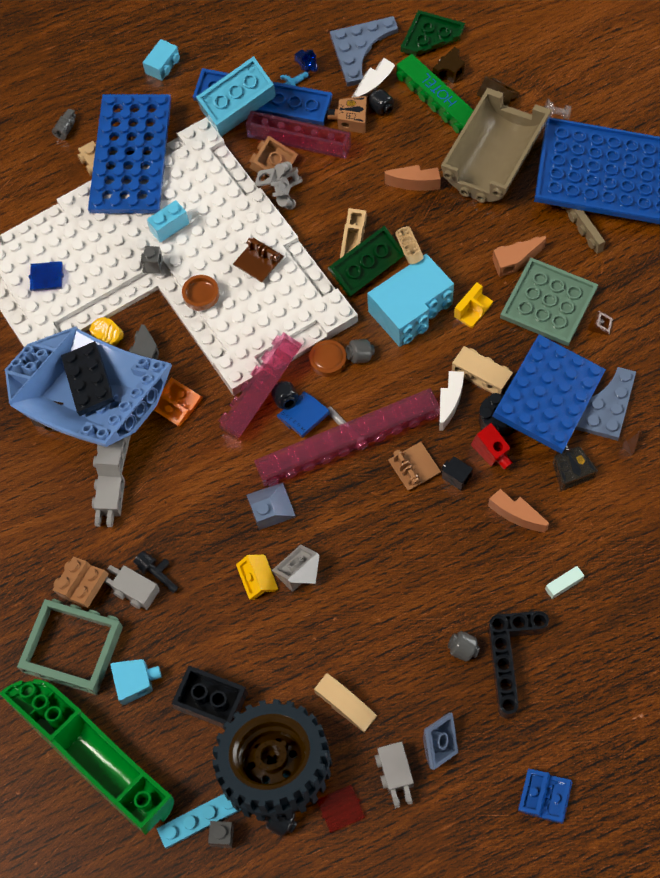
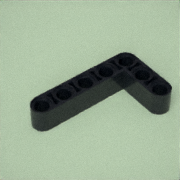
(505, 655)

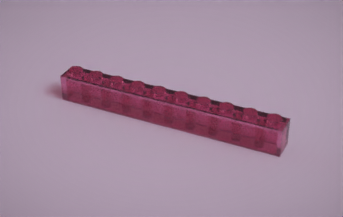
(347, 437)

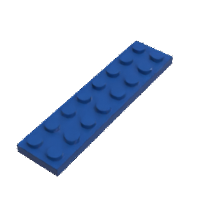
(290, 100)

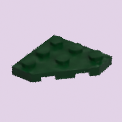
(430, 32)

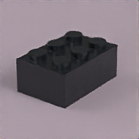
(209, 697)

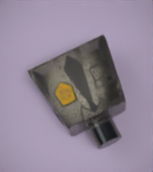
(573, 468)

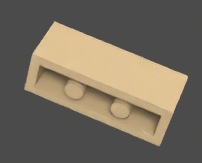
(482, 371)

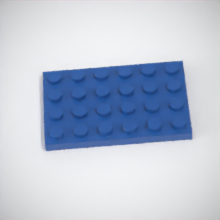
(549, 393)

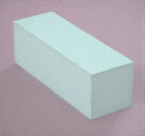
(564, 582)

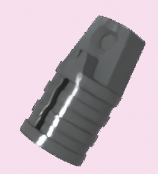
(64, 124)

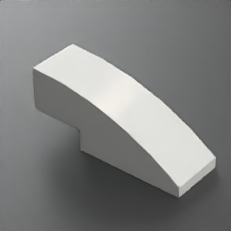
(373, 78)
(450, 398)

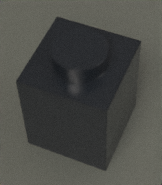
(456, 472)

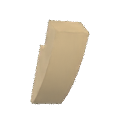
(353, 230)
(345, 702)

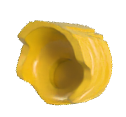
(106, 331)

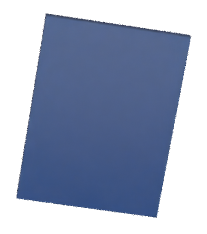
(599, 170)

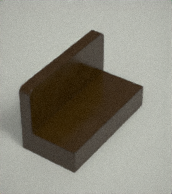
(493, 83)

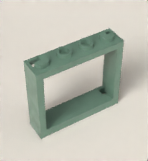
(59, 677)

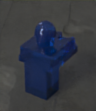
(306, 60)

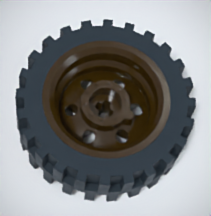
(271, 760)

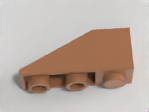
(515, 256)

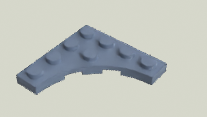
(356, 41)
(608, 408)

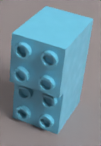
(236, 95)
(411, 299)

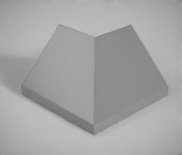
(298, 568)

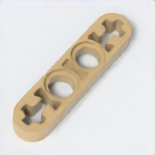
(409, 245)

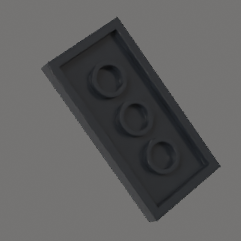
(87, 378)

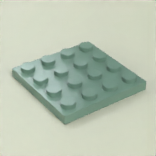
(549, 301)

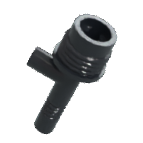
(147, 563)

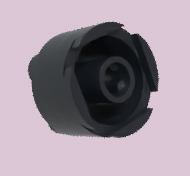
(486, 411)

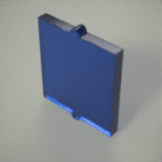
(46, 276)

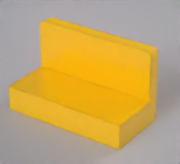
(256, 575)

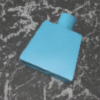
(133, 679)

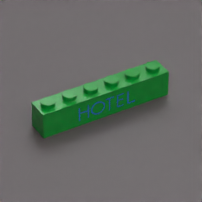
(434, 92)

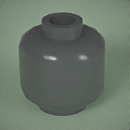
(360, 351)
(463, 646)

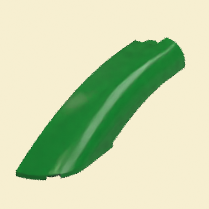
(90, 752)

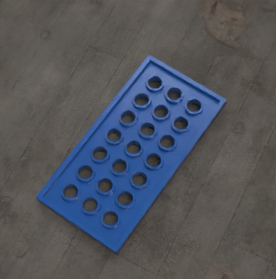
(122, 145)

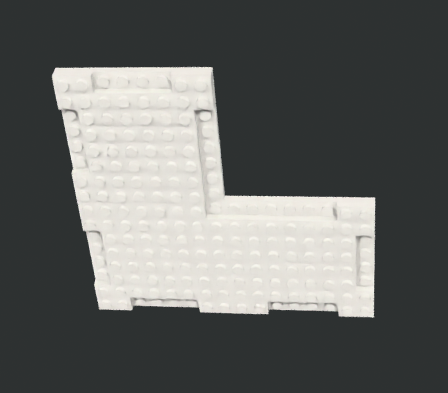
(223, 212)

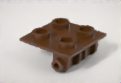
(258, 259)

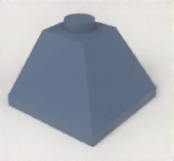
(270, 506)

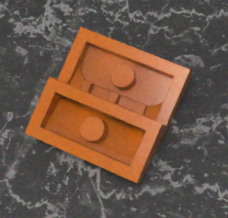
(177, 402)

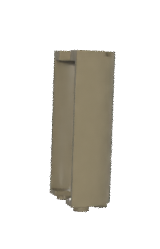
(492, 147)

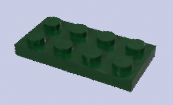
(366, 261)

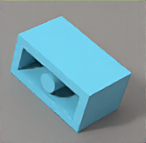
(161, 60)
(168, 221)

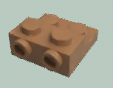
(270, 154)
(79, 582)

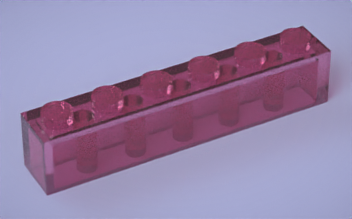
(299, 134)
(260, 385)

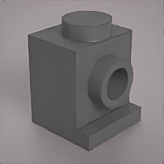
(152, 260)

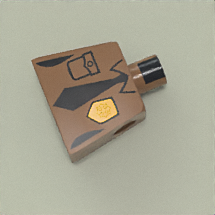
(350, 114)

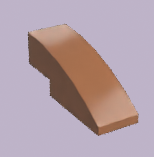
(413, 178)
(517, 512)

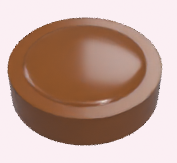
(200, 292)
(327, 358)

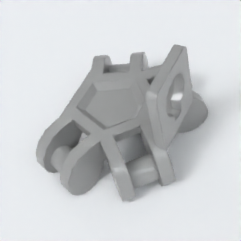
(279, 180)

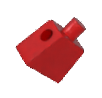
(492, 447)

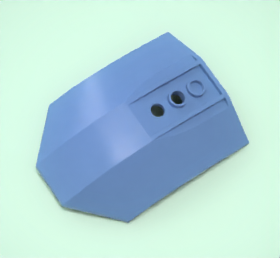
(39, 379)

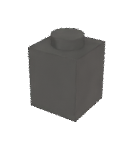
(221, 834)

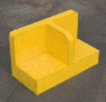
(472, 306)

